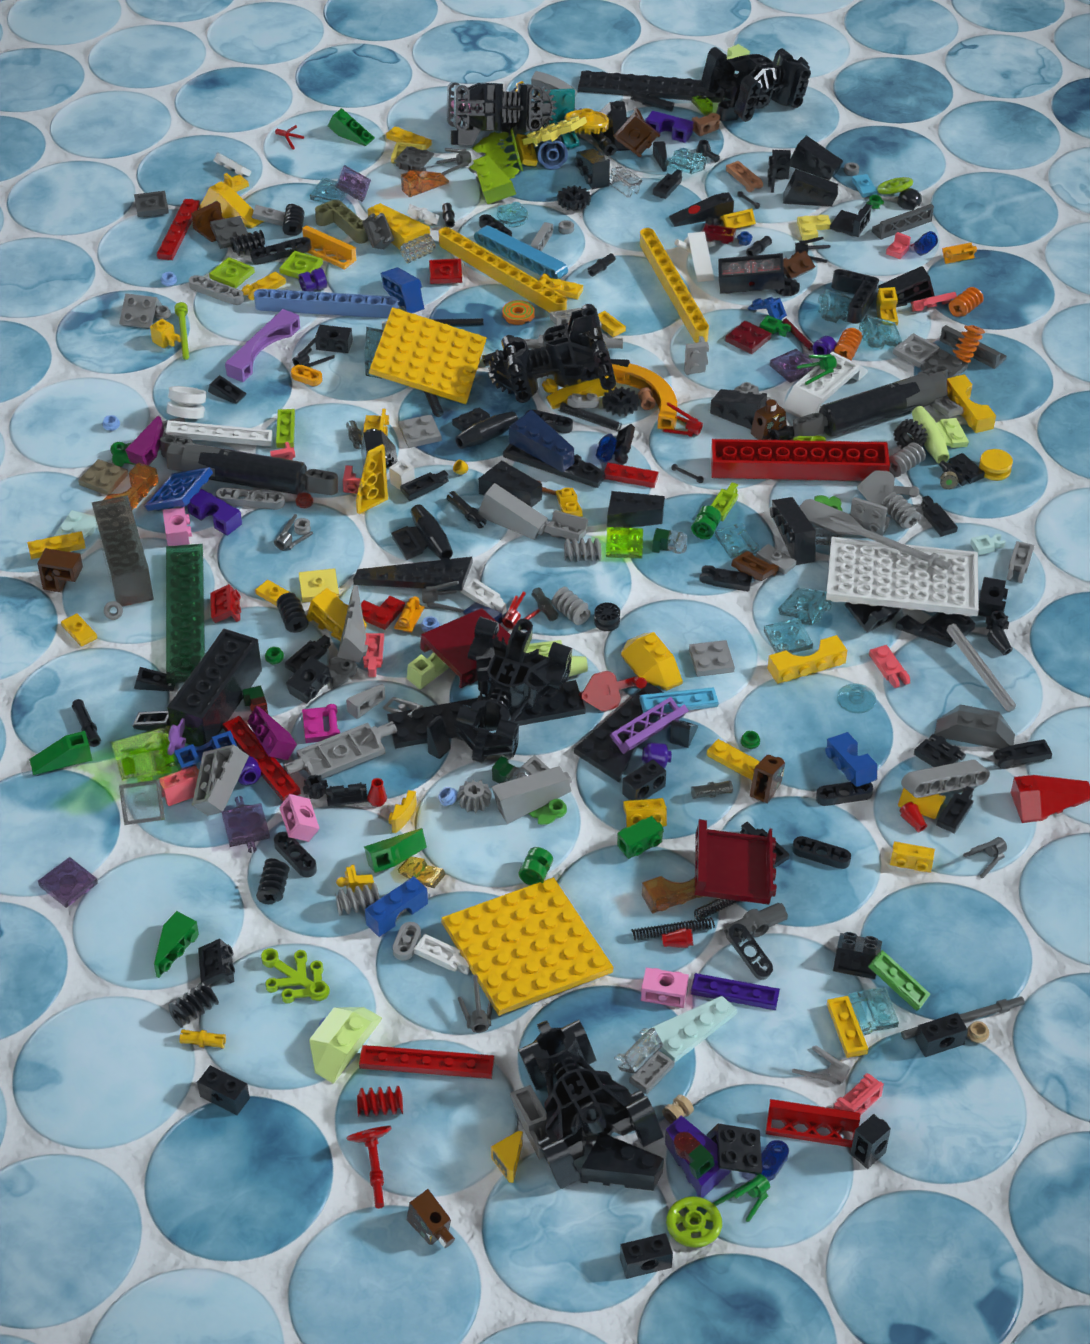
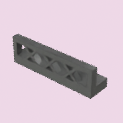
(903, 222)
(983, 353)

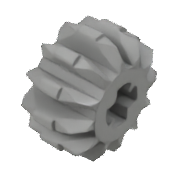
(474, 796)

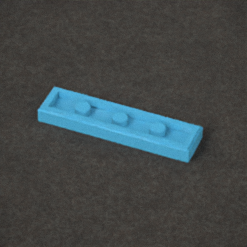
(692, 699)

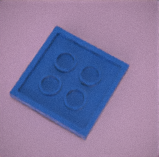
(178, 489)

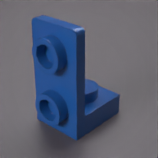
(773, 305)

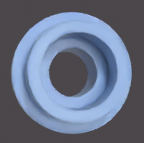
(168, 279)
(111, 423)
(429, 623)
(447, 796)

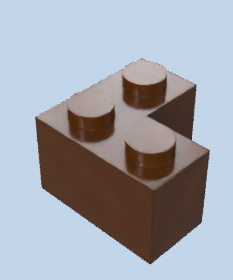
(57, 568)

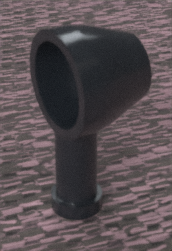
(704, 148)

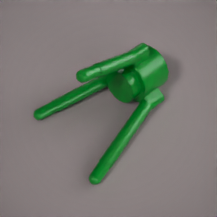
(827, 363)
(755, 1188)

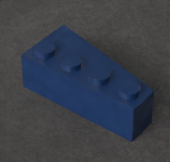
(541, 441)

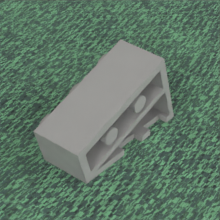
(217, 778)

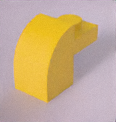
(886, 304)

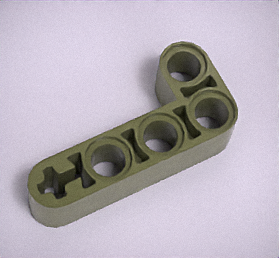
(343, 217)

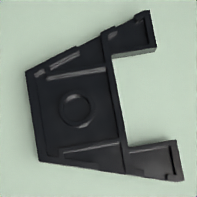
(936, 627)

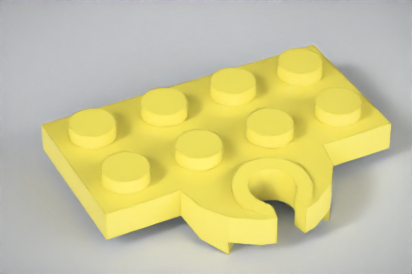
(554, 131)

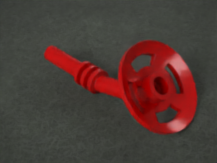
(370, 1138)

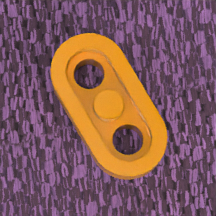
(306, 375)

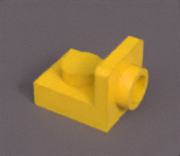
(236, 183)

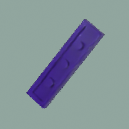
(735, 991)

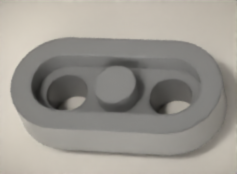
(583, 401)
(405, 942)

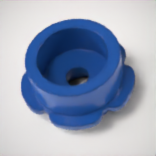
(744, 238)

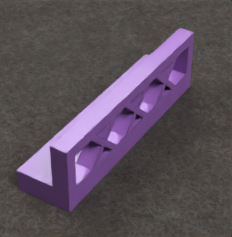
(650, 729)

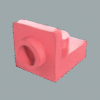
(899, 246)
(286, 453)
(350, 482)

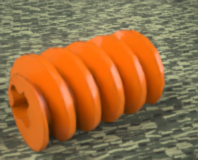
(966, 302)
(848, 343)
(968, 343)

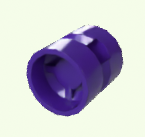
(313, 280)

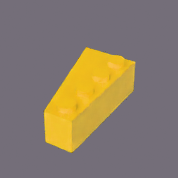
(401, 226)

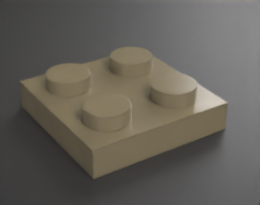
(103, 477)

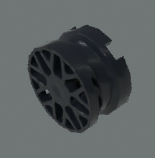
(607, 617)

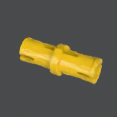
(202, 1038)

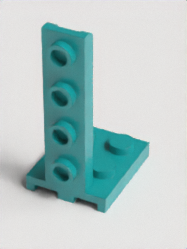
(565, 103)

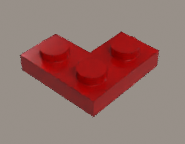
(382, 615)

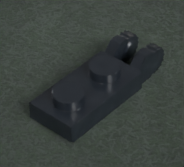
(725, 578)
(1023, 753)

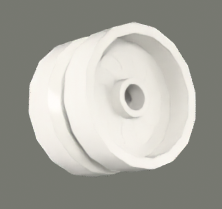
(186, 402)

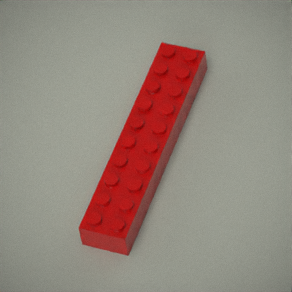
(797, 459)

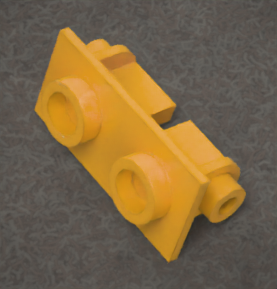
(959, 252)
(409, 615)

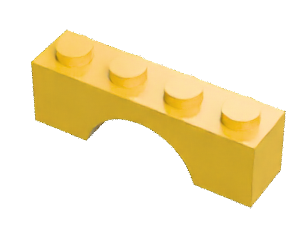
(977, 416)
(786, 666)

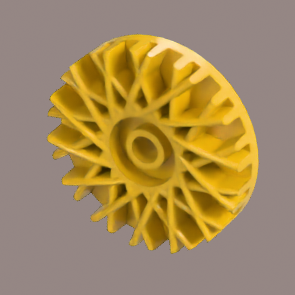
(596, 121)

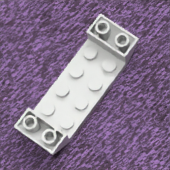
(808, 398)

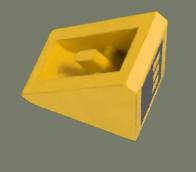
(507, 1154)

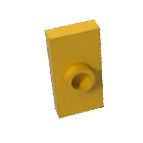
(610, 324)
(270, 591)
(79, 629)

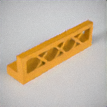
(330, 246)

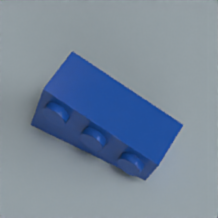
(404, 288)

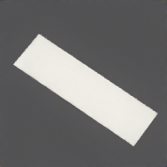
(701, 256)

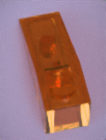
(418, 181)

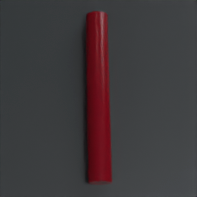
(799, 335)

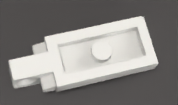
(230, 164)
(484, 595)
(441, 954)

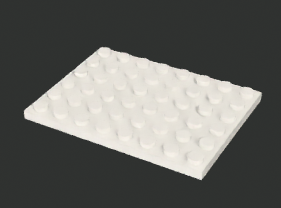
(888, 577)

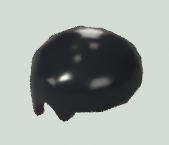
(909, 199)

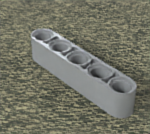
(945, 778)

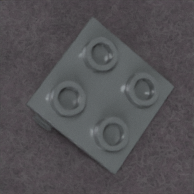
(413, 159)

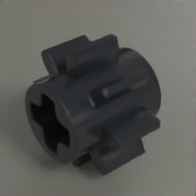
(997, 619)
(315, 786)

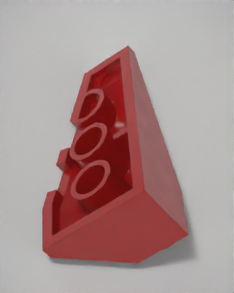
(1043, 795)

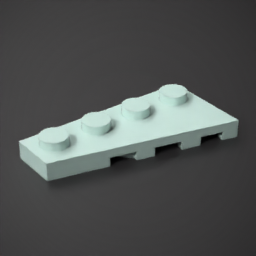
(77, 522)
(692, 1027)

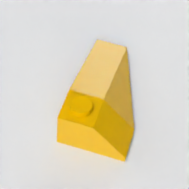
(231, 204)
(561, 395)
(373, 480)

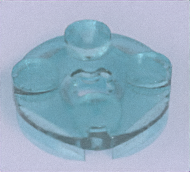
(505, 213)

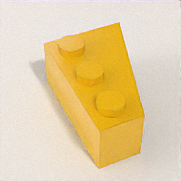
(329, 613)

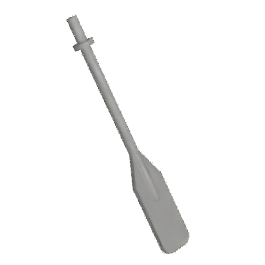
(844, 523)

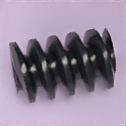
(293, 220)
(247, 242)
(292, 612)
(272, 881)
(191, 1003)

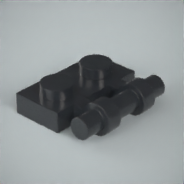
(964, 469)
(934, 753)

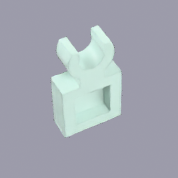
(985, 544)

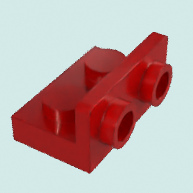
(225, 604)

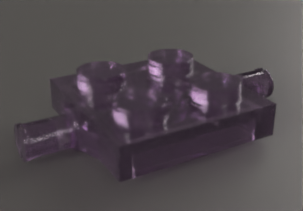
(245, 824)

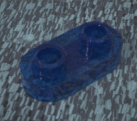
(925, 243)
(606, 448)
(773, 1158)

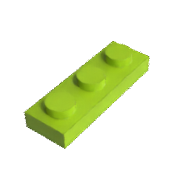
(285, 427)

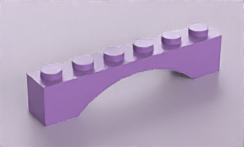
(282, 326)

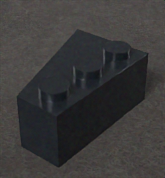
(815, 159)
(593, 168)
(809, 190)
(911, 286)
(737, 406)
(512, 481)
(635, 509)
(622, 1164)

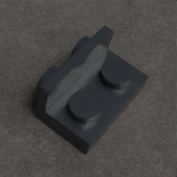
(216, 962)

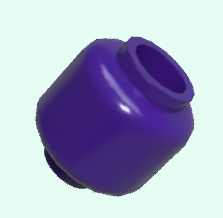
(824, 345)
(658, 752)
(250, 772)

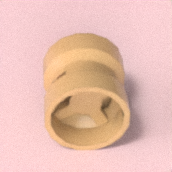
(679, 1107)

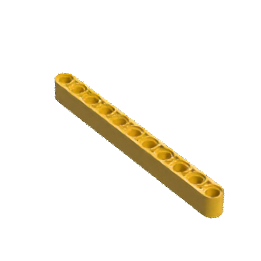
(501, 271)
(673, 285)

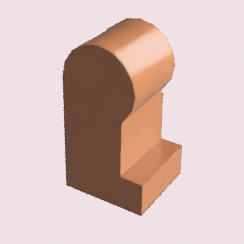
(706, 124)

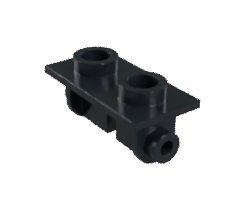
(340, 796)

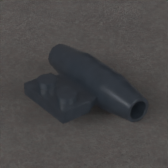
(479, 427)
(424, 534)

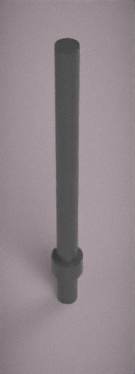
(1001, 1006)

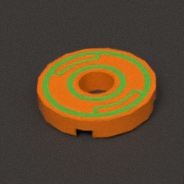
(511, 310)

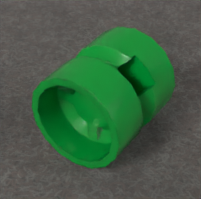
(706, 522)
(535, 866)

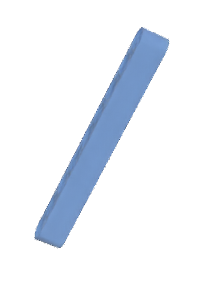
(324, 303)

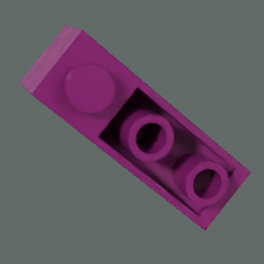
(147, 444)
(271, 735)

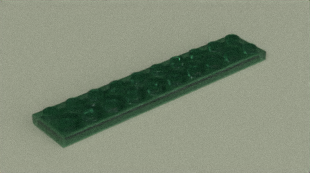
(184, 610)

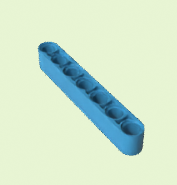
(520, 252)

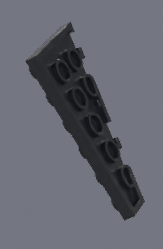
(579, 471)
(417, 574)
(599, 746)

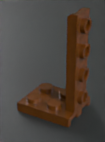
(636, 134)

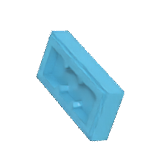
(864, 185)

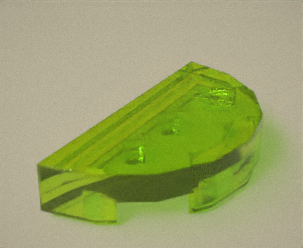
(704, 106)

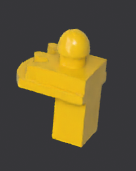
(353, 880)

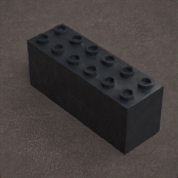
(216, 686)

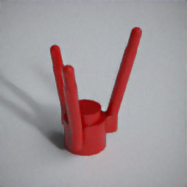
(693, 425)
(513, 616)

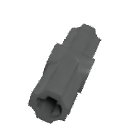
(758, 921)

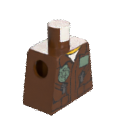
(768, 418)
(769, 770)
(430, 1219)

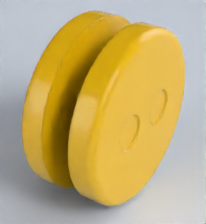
(996, 464)

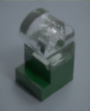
(669, 541)
(504, 771)

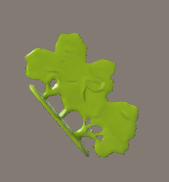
(490, 147)

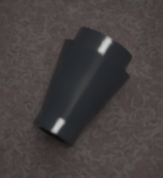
(999, 639)

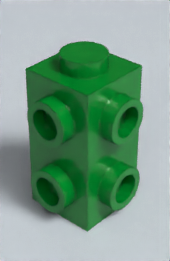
(640, 837)

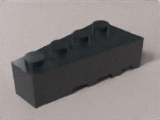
(374, 438)
(795, 530)

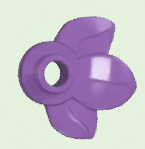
(175, 737)

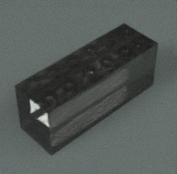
(122, 551)

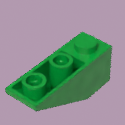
(349, 128)
(65, 752)
(394, 850)
(174, 939)

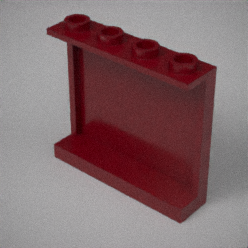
(453, 642)
(734, 865)

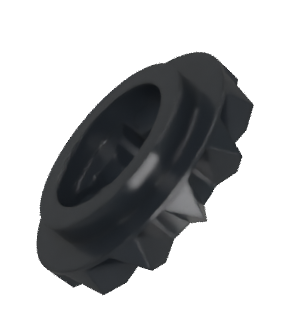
(792, 287)

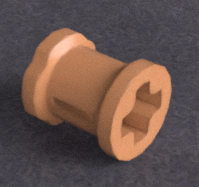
(647, 401)

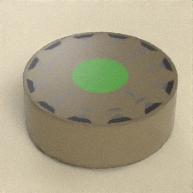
(948, 480)

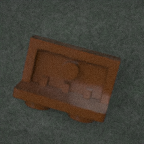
(798, 265)

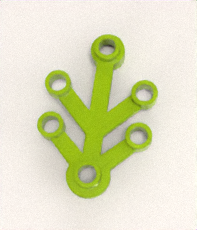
(295, 977)

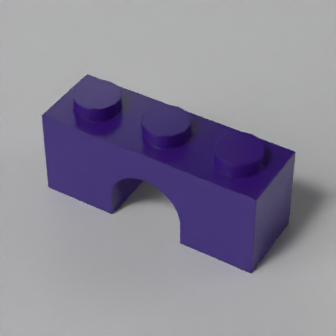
(680, 128)
(225, 517)

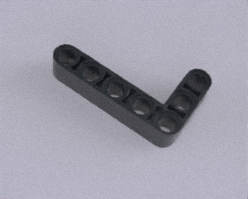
(864, 288)

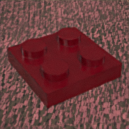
(719, 233)
(748, 337)

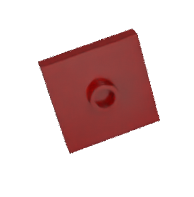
(445, 271)

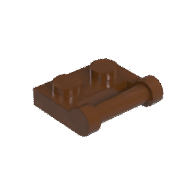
(754, 566)

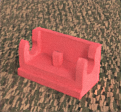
(179, 785)
(861, 1096)

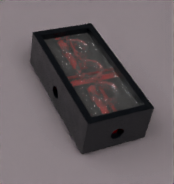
(751, 273)

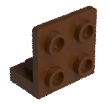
(202, 218)

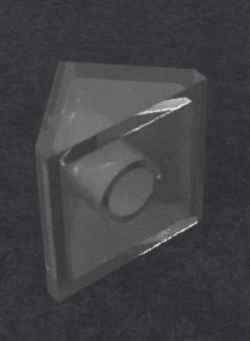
(142, 802)

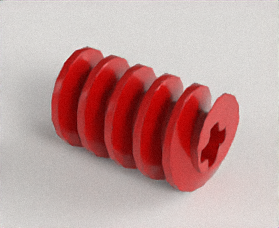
(379, 1101)

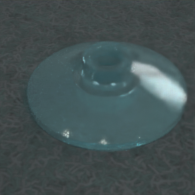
(856, 698)

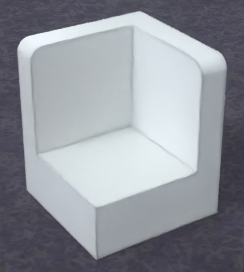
(401, 473)

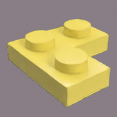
(810, 224)

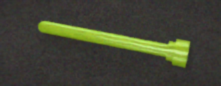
(181, 311)

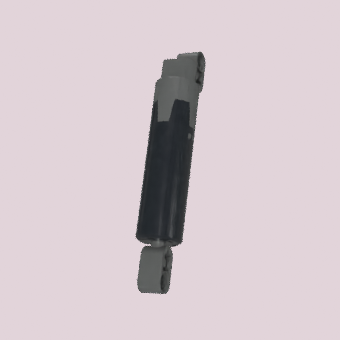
(875, 404)
(247, 468)

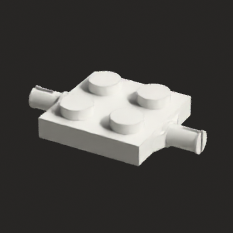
(422, 213)

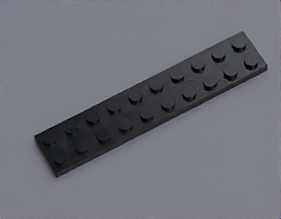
(655, 86)
(552, 706)

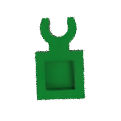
(775, 325)

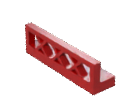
(813, 1118)

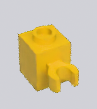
(163, 334)

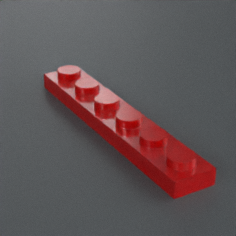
(178, 230)
(270, 768)
(426, 1061)

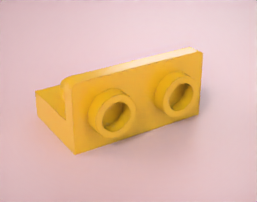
(377, 422)
(641, 809)
(912, 857)

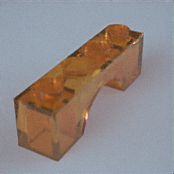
(142, 480)
(663, 894)

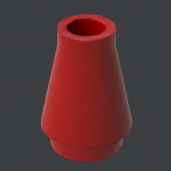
(377, 794)
(912, 815)
(680, 938)

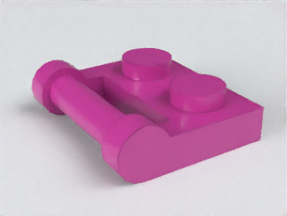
(314, 723)

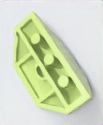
(340, 1039)

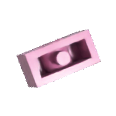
(176, 526)
(299, 817)
(664, 987)

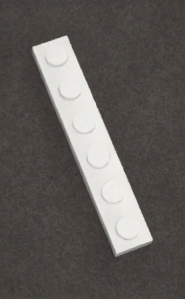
(219, 433)

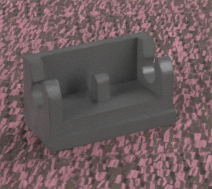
(378, 231)

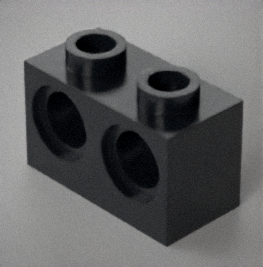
(644, 781)

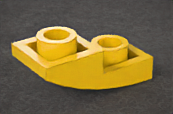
(568, 501)
(403, 812)

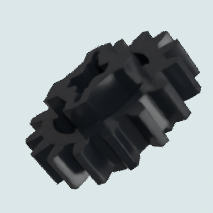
(574, 198)
(620, 401)

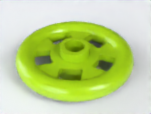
(895, 185)
(691, 1204)

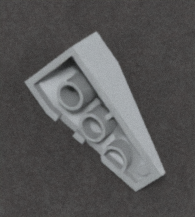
(353, 637)

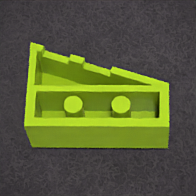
(493, 181)

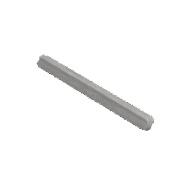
(981, 668)

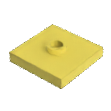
(316, 581)

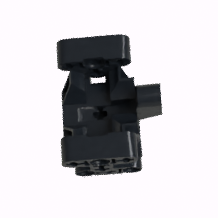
(756, 83)
(495, 108)
(567, 355)
(511, 684)
(580, 1099)

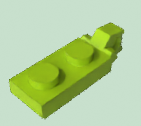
(725, 500)

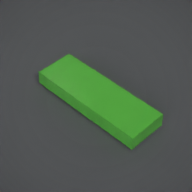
(899, 980)

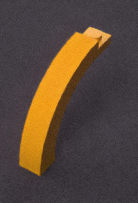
(662, 392)

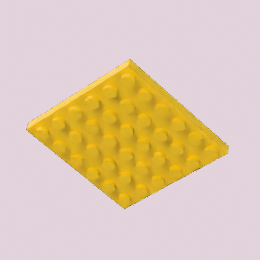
(428, 355)
(526, 945)

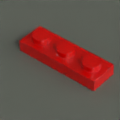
(631, 475)

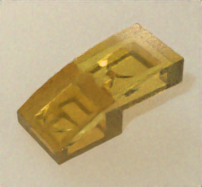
(426, 874)

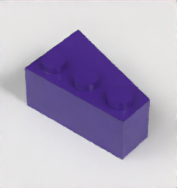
(710, 1178)

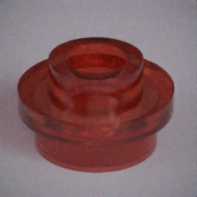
(304, 500)

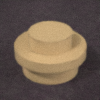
(978, 1032)

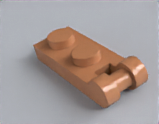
(744, 176)

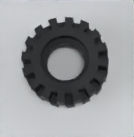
(912, 428)

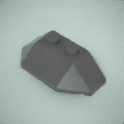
(975, 727)

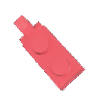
(932, 301)
(374, 653)

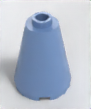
(552, 154)

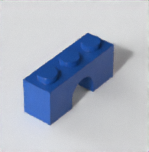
(844, 753)
(192, 756)
(383, 913)

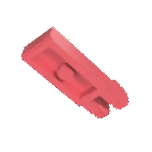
(889, 665)

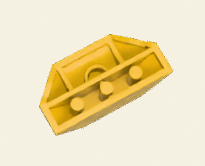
(652, 661)

